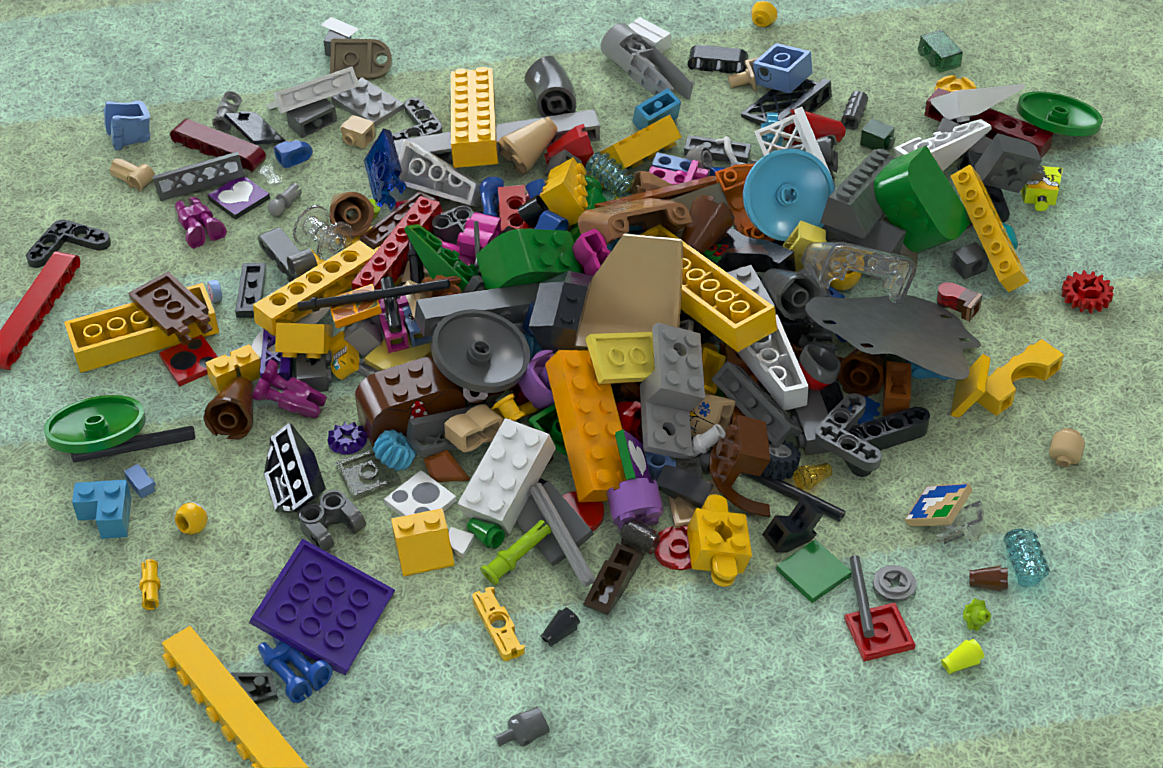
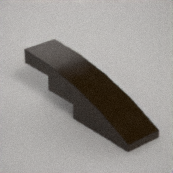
(613, 578)

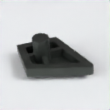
(257, 685)

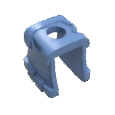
(126, 123)

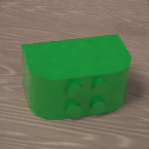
(920, 201)
(527, 257)

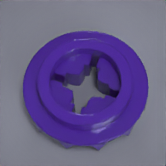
(344, 445)

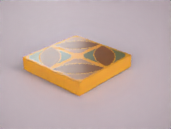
(351, 313)

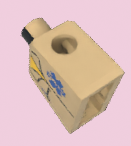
(710, 412)

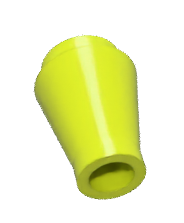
(964, 656)

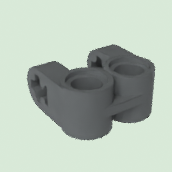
(332, 509)

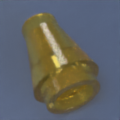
(810, 475)

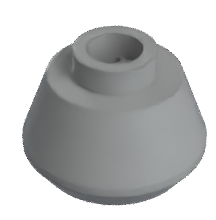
(701, 154)

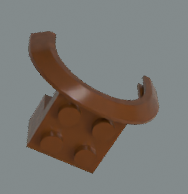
(741, 450)

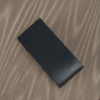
(680, 483)

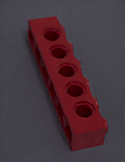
(1000, 124)

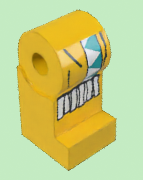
(344, 356)

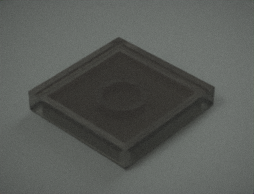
(366, 475)

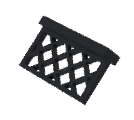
(810, 100)

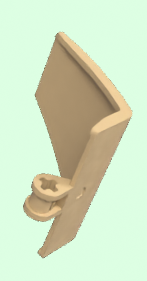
(635, 288)

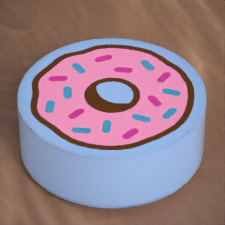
(214, 291)

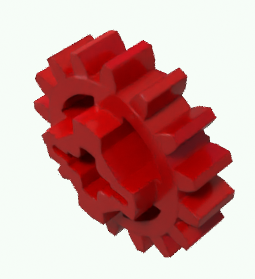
(1087, 291)

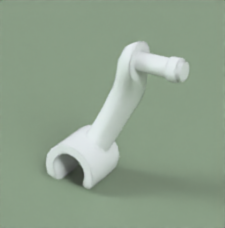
(727, 147)

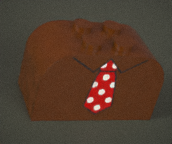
(404, 393)

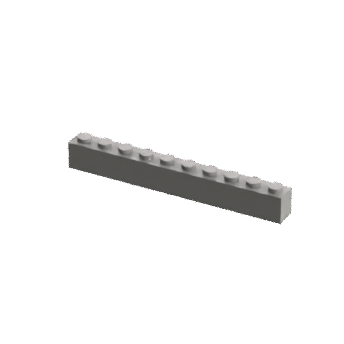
(440, 144)

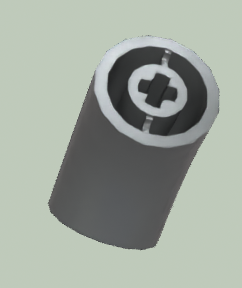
(551, 87)

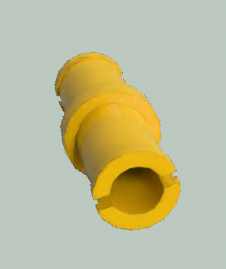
(149, 584)

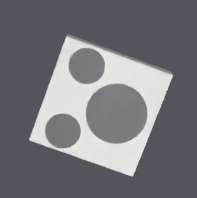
(419, 495)

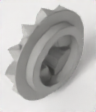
(888, 575)

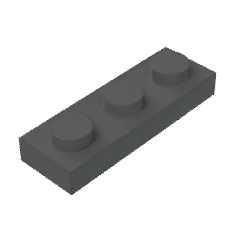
(740, 150)

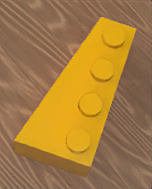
(644, 143)
(566, 190)

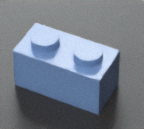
(140, 481)

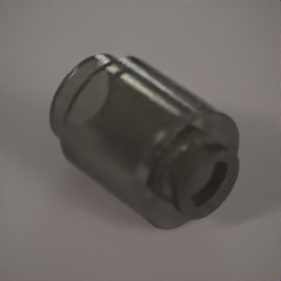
(639, 537)

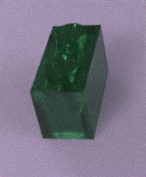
(940, 51)

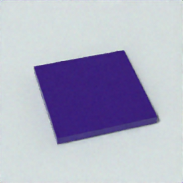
(322, 606)

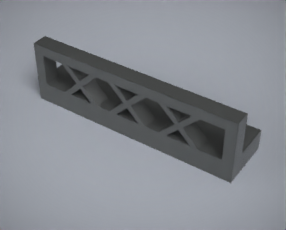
(198, 176)
(755, 402)
(431, 430)

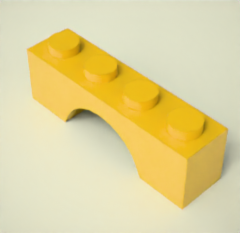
(1036, 361)

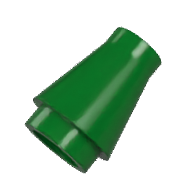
(487, 533)

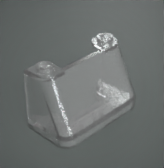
(833, 259)

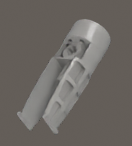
(643, 62)

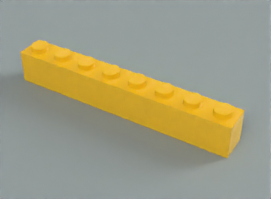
(228, 703)

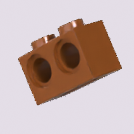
(896, 387)

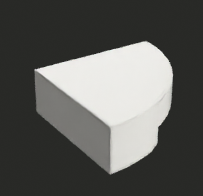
(460, 541)

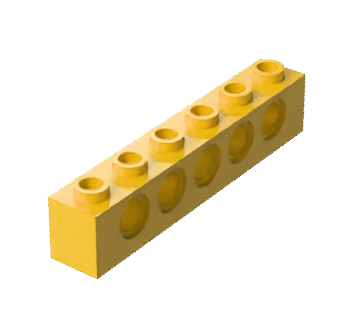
(989, 228)
(322, 281)

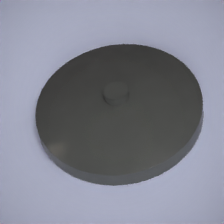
(480, 351)

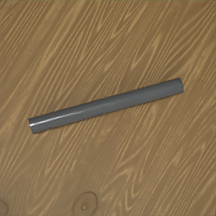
(861, 594)

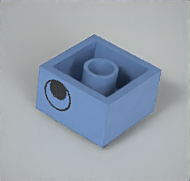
(783, 68)

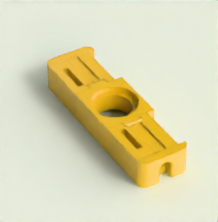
(504, 637)

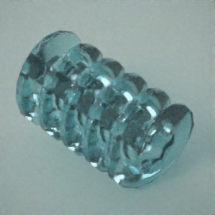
(609, 174)
(1026, 556)

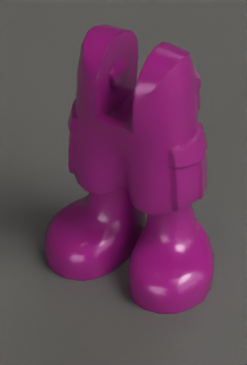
(195, 219)
(296, 395)

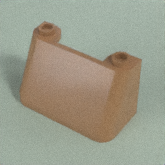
(649, 212)

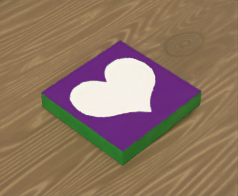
(632, 456)

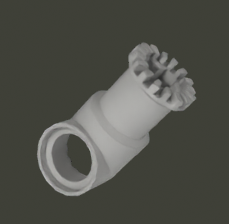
(226, 107)

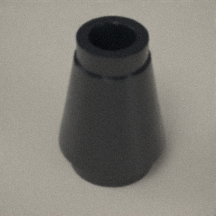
(560, 626)

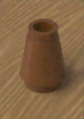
(989, 578)

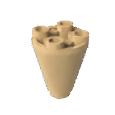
(527, 143)

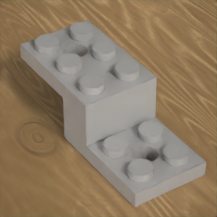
(672, 391)

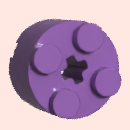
(536, 383)
(637, 501)

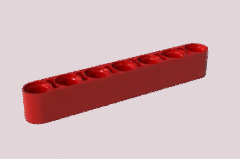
(35, 305)

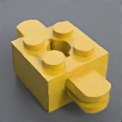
(719, 541)

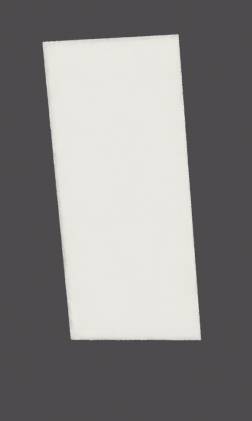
(339, 26)

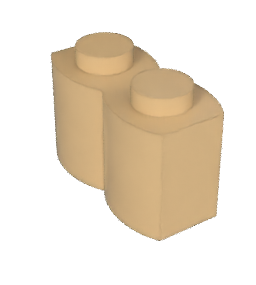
(472, 428)

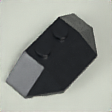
(560, 311)
(292, 471)

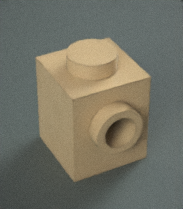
(358, 131)

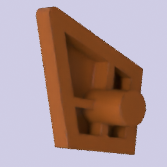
(444, 468)

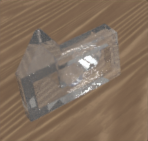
(967, 523)

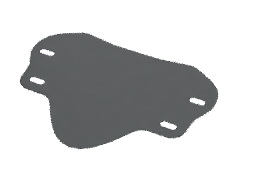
(904, 329)

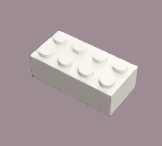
(506, 474)

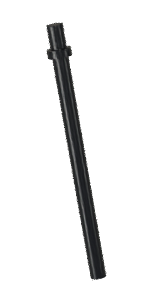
(315, 304)

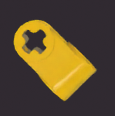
(508, 408)

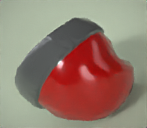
(819, 366)

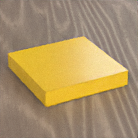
(971, 388)

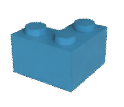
(107, 503)

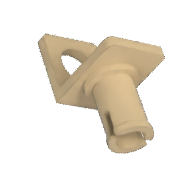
(744, 77)

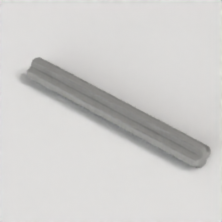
(562, 535)

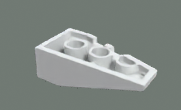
(971, 102)
(948, 146)

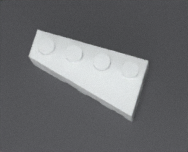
(777, 368)

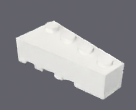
(432, 175)

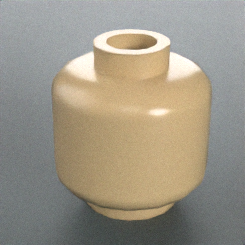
(1067, 447)

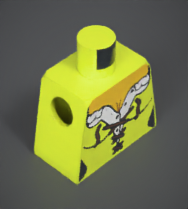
(1045, 191)

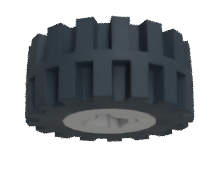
(783, 460)

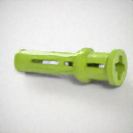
(507, 559)

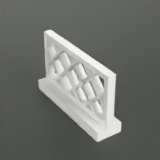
(314, 90)
(802, 127)

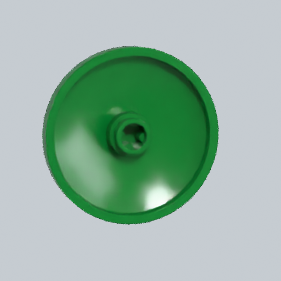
(1059, 113)
(94, 424)

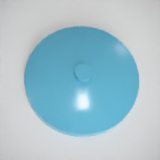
(786, 190)

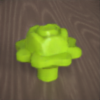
(976, 614)

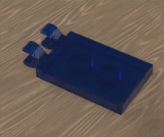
(384, 169)

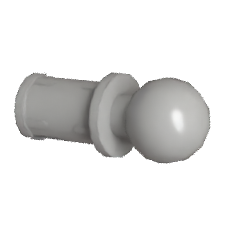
(277, 206)

